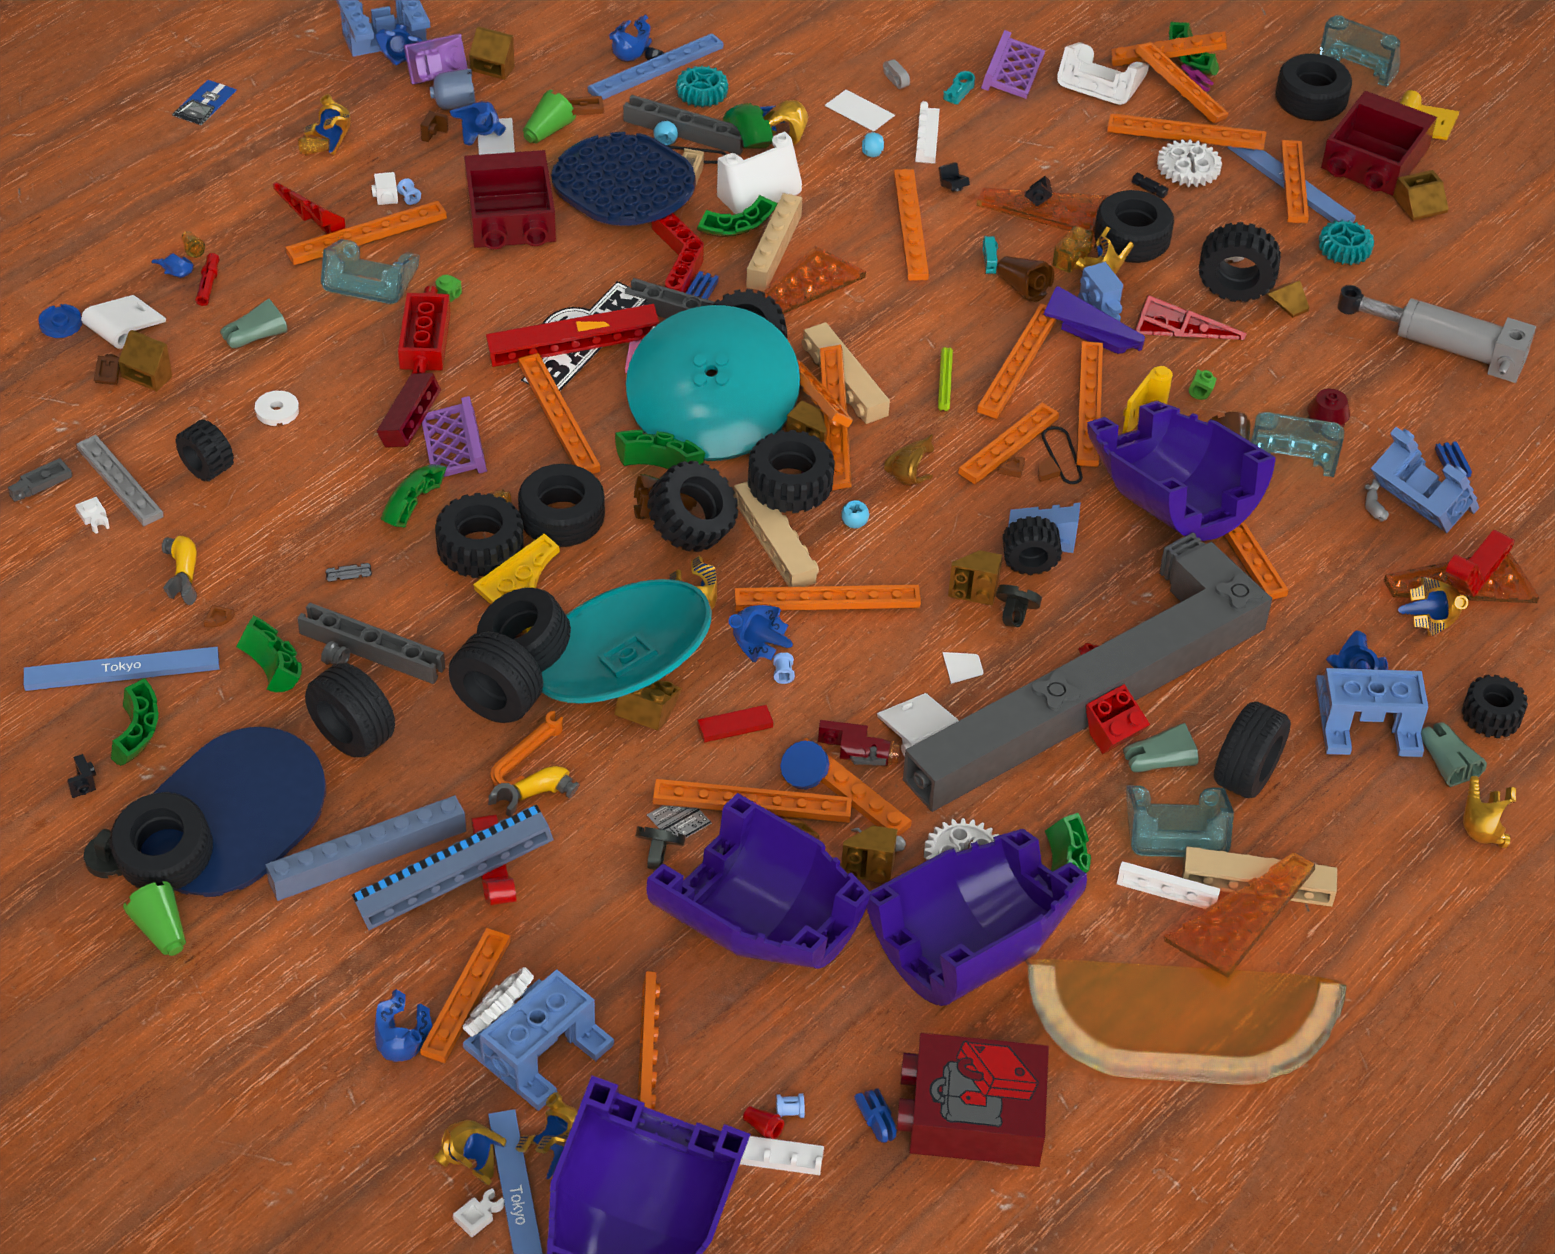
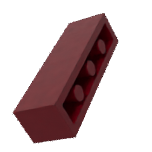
(408, 410)

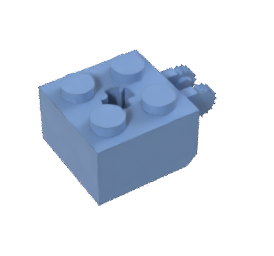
(1102, 289)

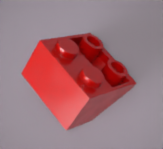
(1115, 719)

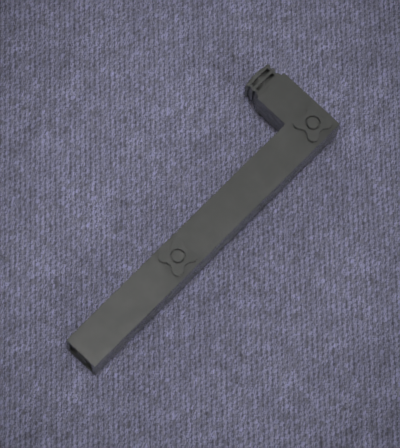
(1215, 613)

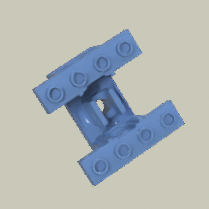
(361, 33)
(1406, 477)
(1373, 695)
(532, 1026)

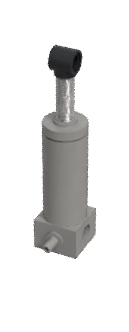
(1499, 346)

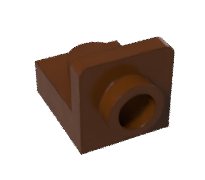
(432, 123)
(107, 369)

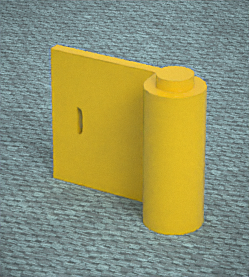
(1447, 117)
(1153, 388)

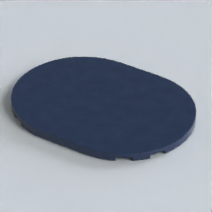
(623, 179)
(259, 800)

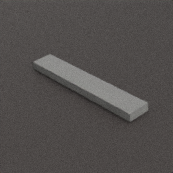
(120, 480)

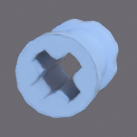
(407, 193)
(783, 664)
(790, 1105)

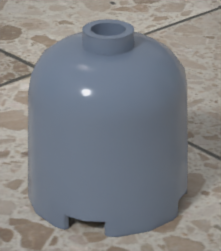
(453, 89)

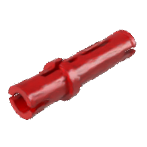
(209, 273)

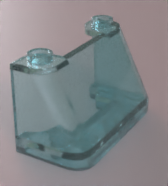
(1363, 46)
(365, 279)
(1300, 438)
(1173, 827)

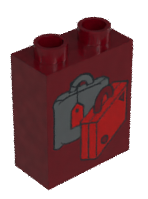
(976, 1099)

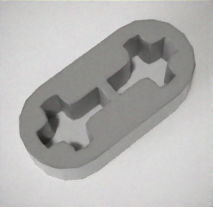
(896, 74)

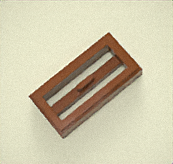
(587, 105)

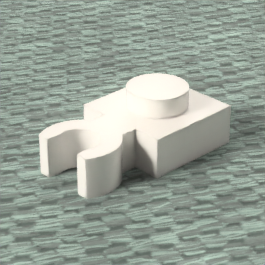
(92, 512)
(476, 1214)

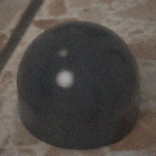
(651, 53)

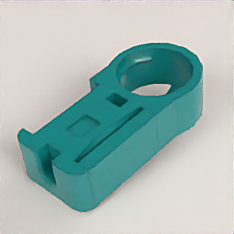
(959, 89)
(990, 254)

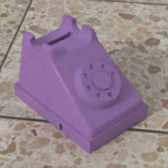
(434, 56)

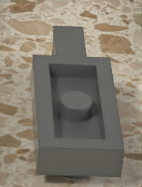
(40, 479)

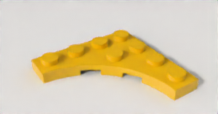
(518, 571)

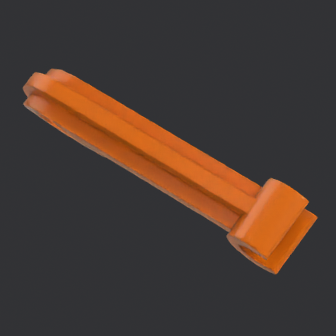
(526, 747)

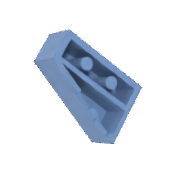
(1065, 519)

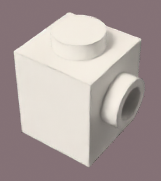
(385, 188)

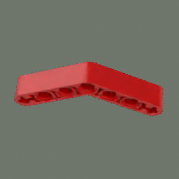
(686, 245)
(1474, 573)
(496, 884)

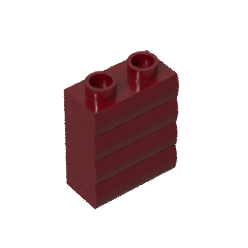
(1378, 142)
(510, 199)

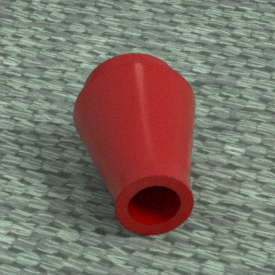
(766, 1123)

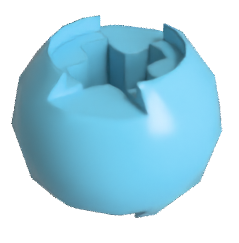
(665, 132)
(872, 144)
(855, 514)

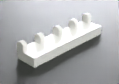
(927, 134)
(1167, 886)
(783, 1155)

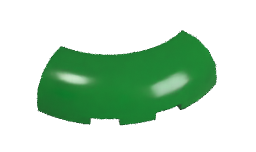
(1203, 62)
(750, 122)
(741, 223)
(656, 450)
(404, 498)
(272, 654)
(142, 709)
(1068, 843)

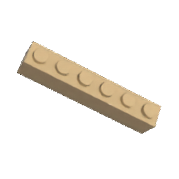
(774, 242)
(860, 388)
(777, 539)
(1234, 871)

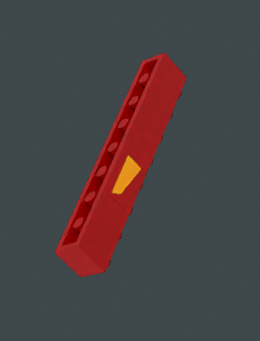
(572, 334)

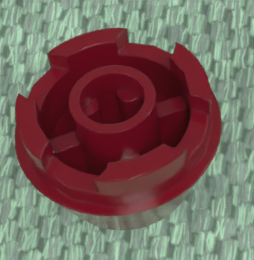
(1329, 406)

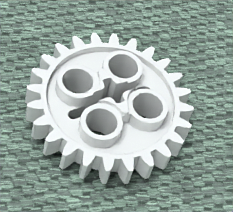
(1199, 166)
(957, 837)
(498, 1001)

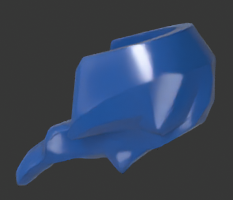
(175, 265)

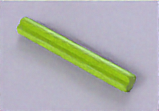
(945, 379)

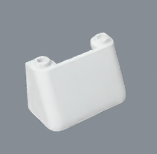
(1082, 75)
(763, 174)

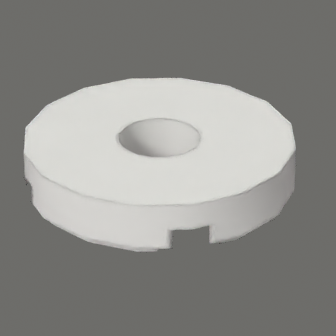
(285, 400)

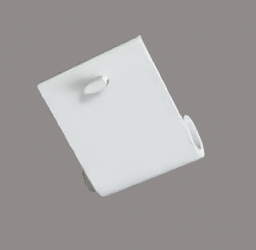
(117, 317)
(916, 719)

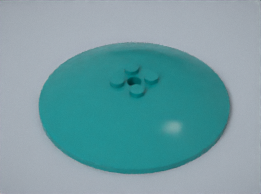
(720, 413)
(628, 640)

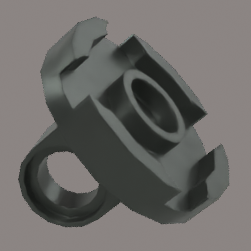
(1017, 602)
(659, 841)
(99, 856)

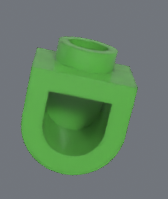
(449, 285)
(1202, 384)

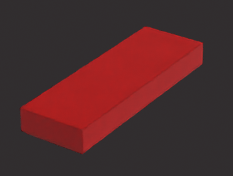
(735, 723)

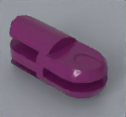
(1197, 76)

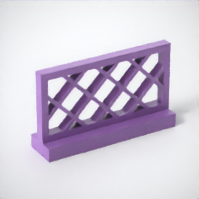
(1000, 62)
(468, 436)

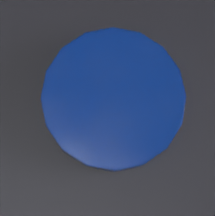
(60, 321)
(804, 764)

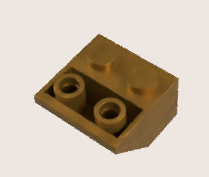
(492, 53)
(1421, 195)
(145, 361)
(807, 419)
(975, 577)
(649, 705)
(870, 854)

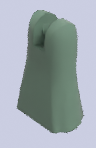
(258, 323)
(1166, 749)
(1451, 755)

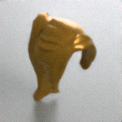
(905, 461)

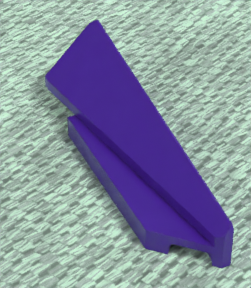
(1091, 323)

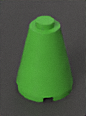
(548, 117)
(157, 916)

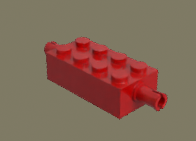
(424, 331)

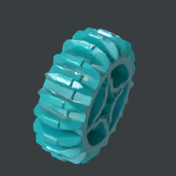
(702, 86)
(1346, 242)

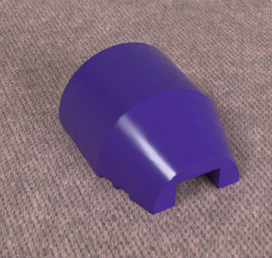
(1184, 469)
(765, 891)
(971, 914)
(639, 1179)

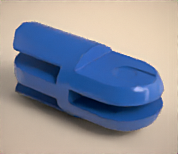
(877, 1114)

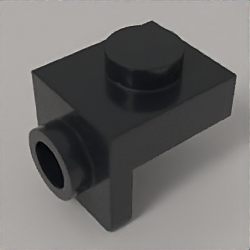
(951, 178)
(1039, 191)
(84, 781)

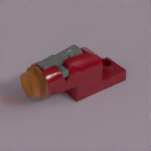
(856, 744)

